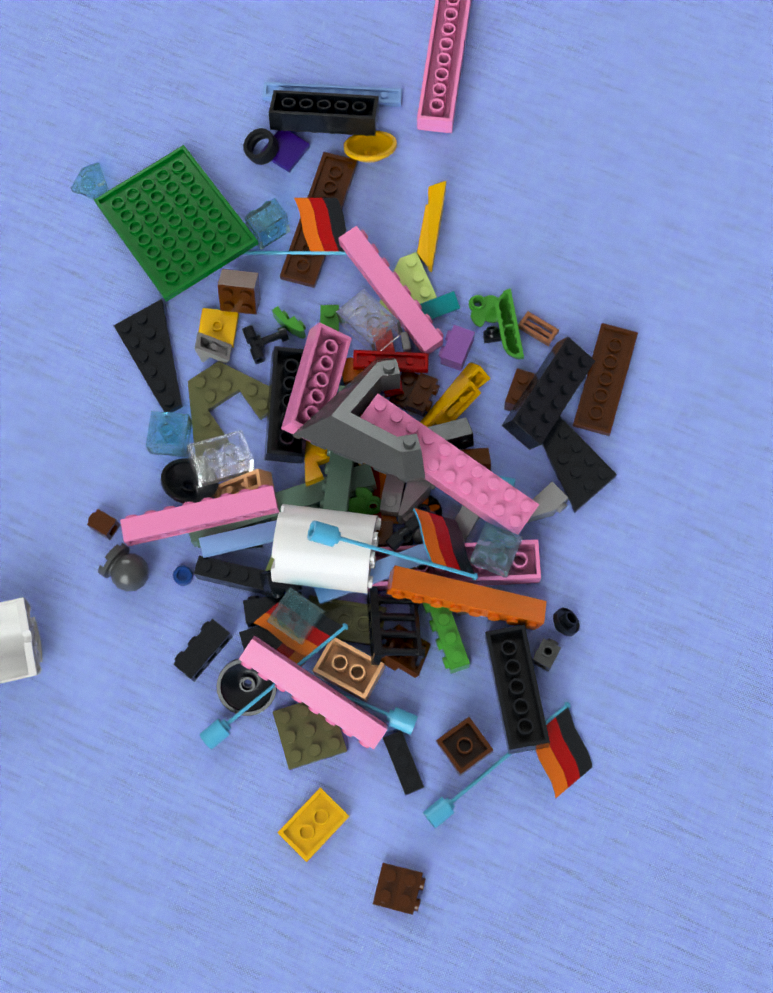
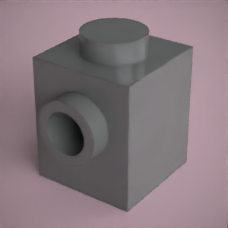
(546, 654)

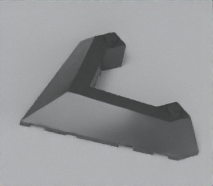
(349, 436)

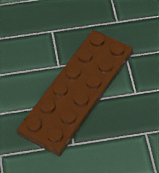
(605, 379)

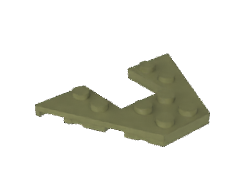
(215, 387)

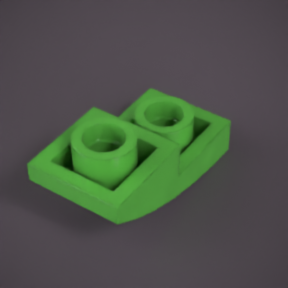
(291, 324)

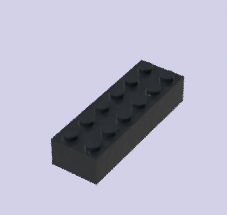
(324, 113)
(548, 393)
(279, 443)
(517, 689)

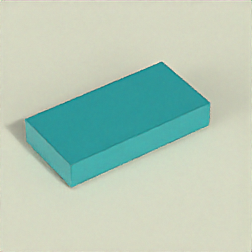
(440, 305)

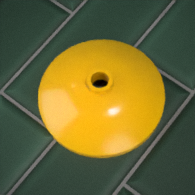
(370, 148)

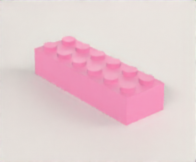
(317, 375)

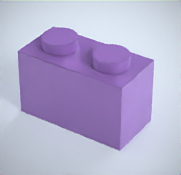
(457, 347)

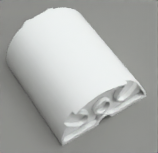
(318, 565)
(18, 641)

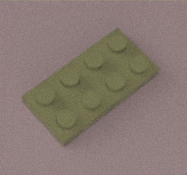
(352, 614)

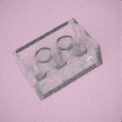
(369, 321)
(220, 458)

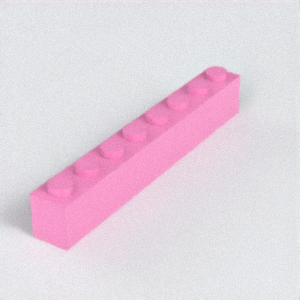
(391, 291)
(200, 515)
(313, 692)

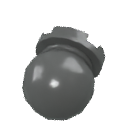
(126, 570)

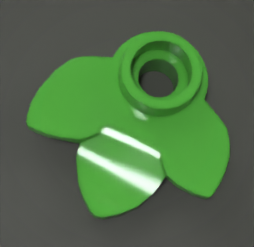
(485, 312)
(362, 502)

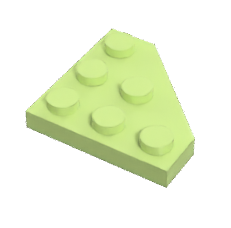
(415, 278)

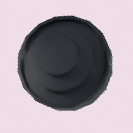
(566, 622)

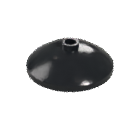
(181, 485)
(237, 694)

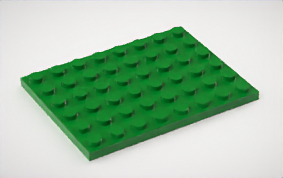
(175, 222)

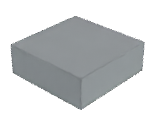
(405, 342)

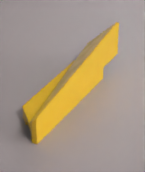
(431, 224)
(457, 396)

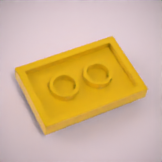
(313, 824)

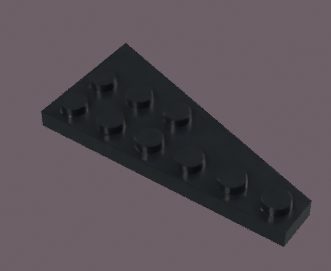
(150, 346)
(576, 464)

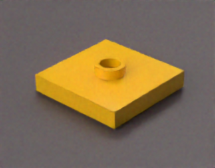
(219, 324)

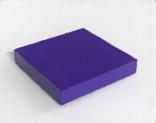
(290, 149)

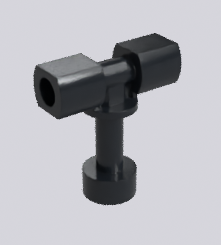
(257, 343)
(404, 535)

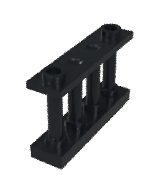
(377, 634)

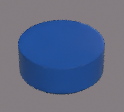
(183, 575)

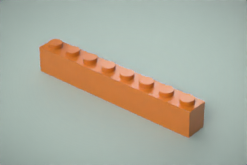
(466, 597)

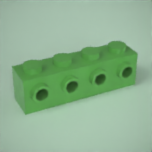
(448, 638)

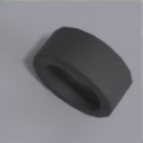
(253, 138)

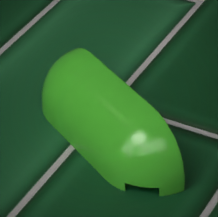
(508, 325)

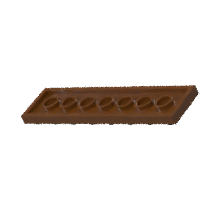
(331, 181)

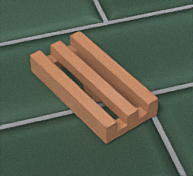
(534, 334)

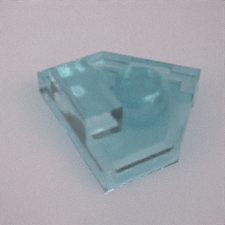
(90, 182)

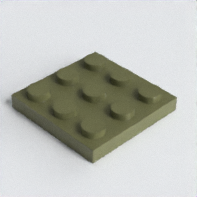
(307, 736)

